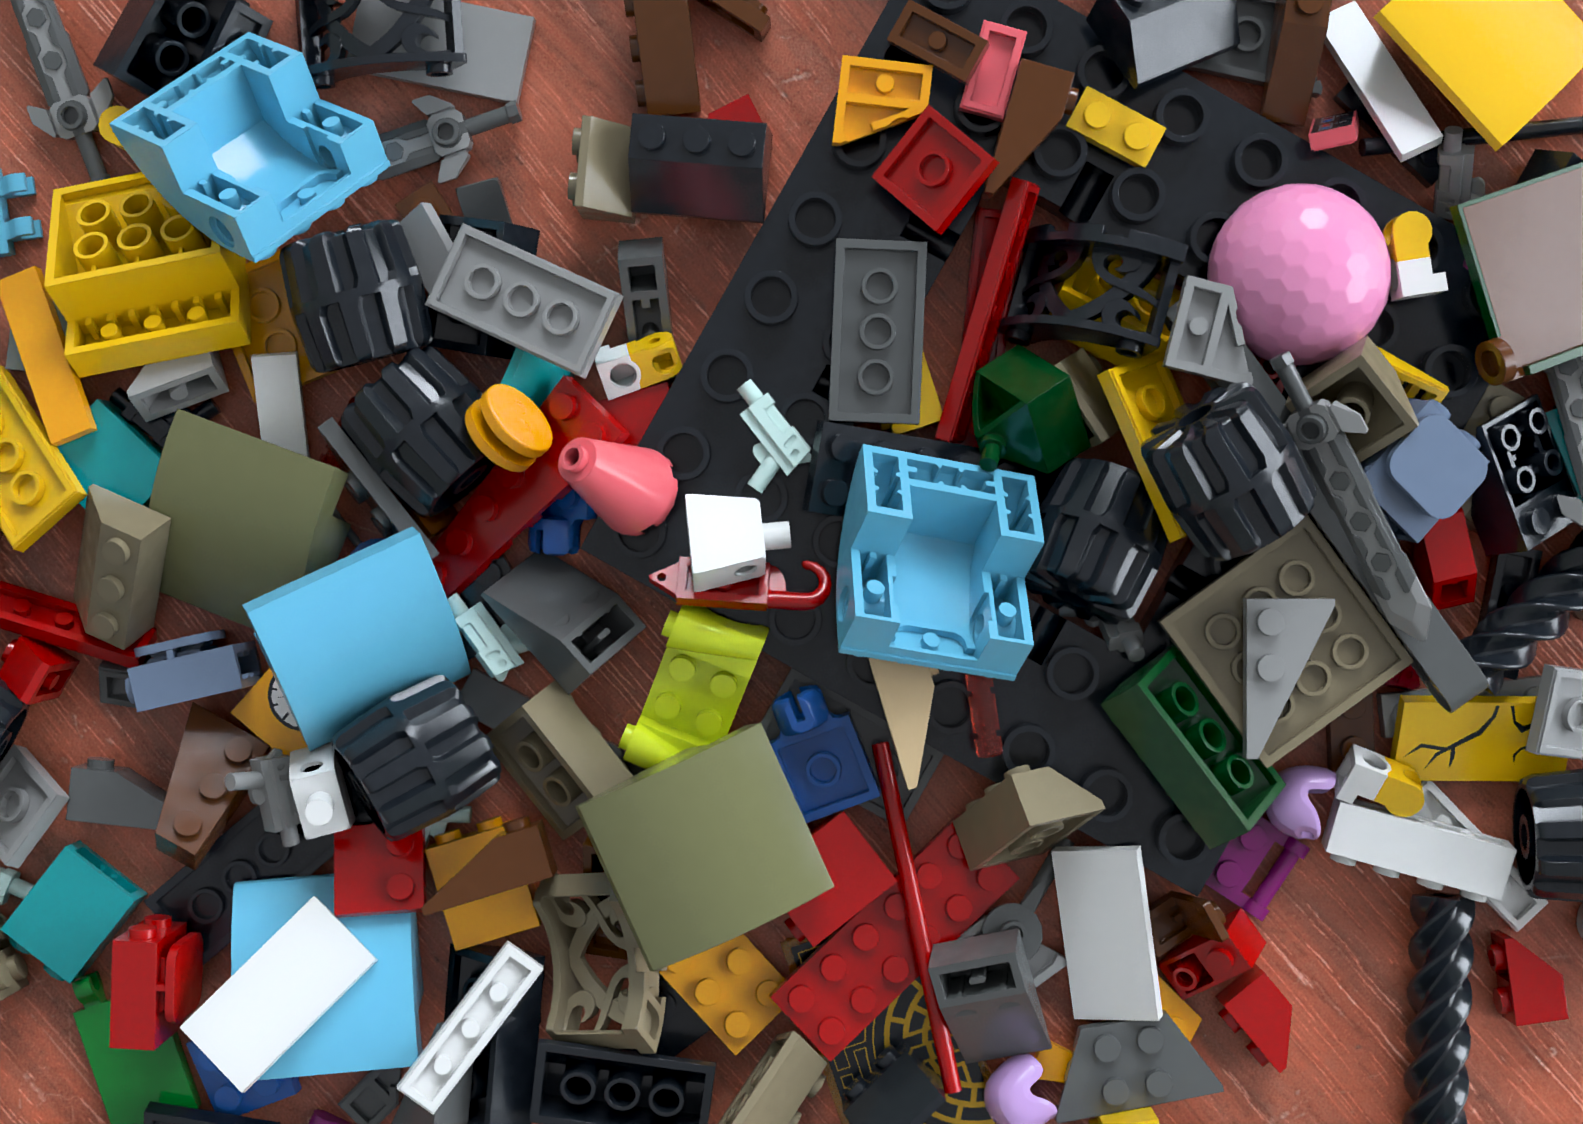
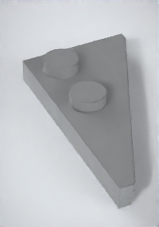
(1275, 650)

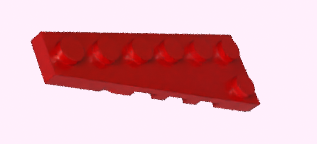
(515, 500)

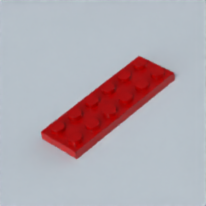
(874, 953)

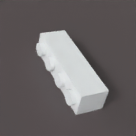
(1420, 848)

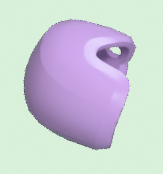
(1292, 809)
(1009, 1094)

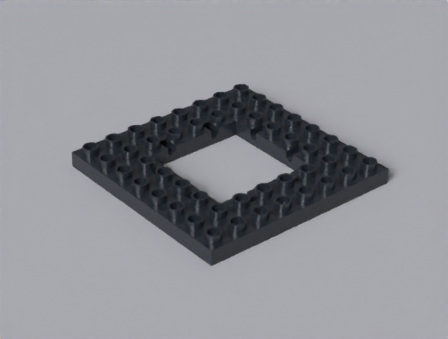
(779, 334)

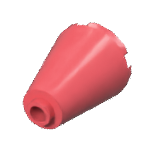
(620, 482)

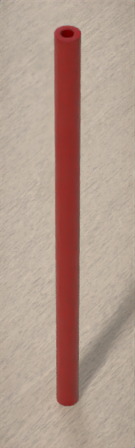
(915, 913)

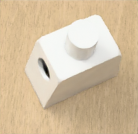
(729, 539)
(320, 794)

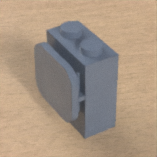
(1425, 472)
(191, 670)

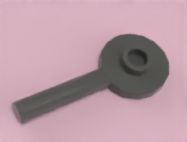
(1022, 915)

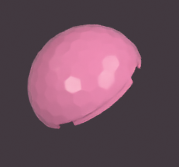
(1303, 271)

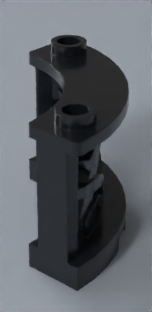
(318, 16)
(1036, 296)

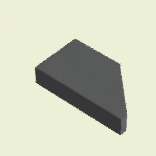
(373, 1096)

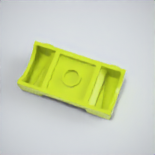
(695, 685)

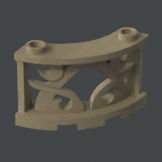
(575, 982)

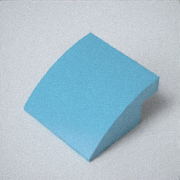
(357, 634)
(377, 1017)

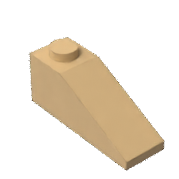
(906, 702)

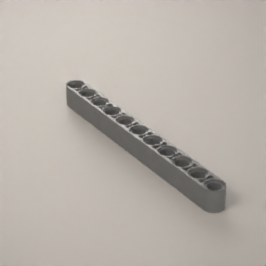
(1441, 658)

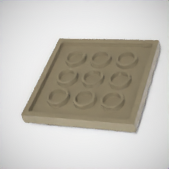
(1346, 665)

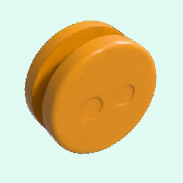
(508, 428)

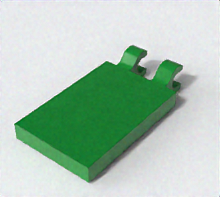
(130, 1076)

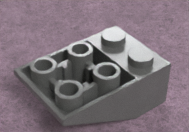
(563, 617)
(988, 996)

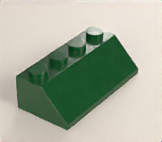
(1192, 748)

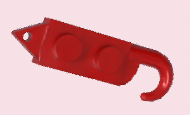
(751, 594)

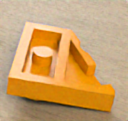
(878, 96)

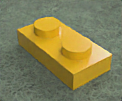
(1115, 128)

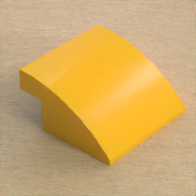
(1490, 56)
(139, 279)

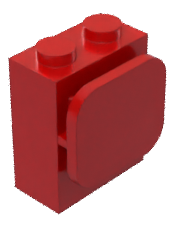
(855, 872)
(153, 982)

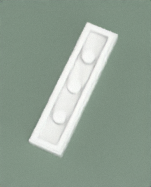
(1380, 83)
(1516, 905)
(470, 1027)

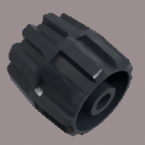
(356, 295)
(416, 431)
(1229, 472)
(1098, 541)
(416, 757)
(1550, 834)

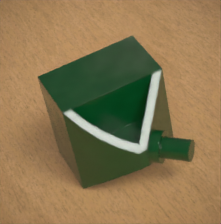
(1026, 413)

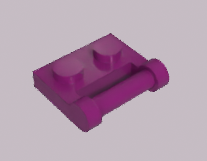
(1242, 859)

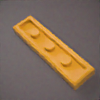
(42, 350)

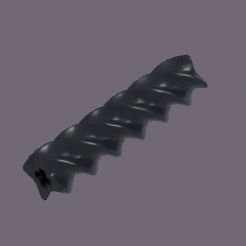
(1531, 614)
(1442, 1003)

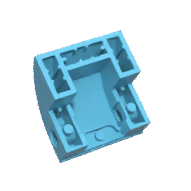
(250, 147)
(937, 564)

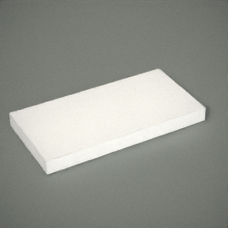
(1107, 932)
(278, 994)

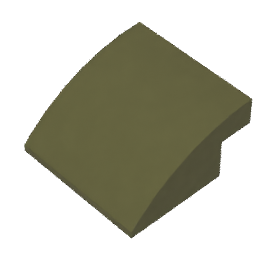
(241, 515)
(705, 846)

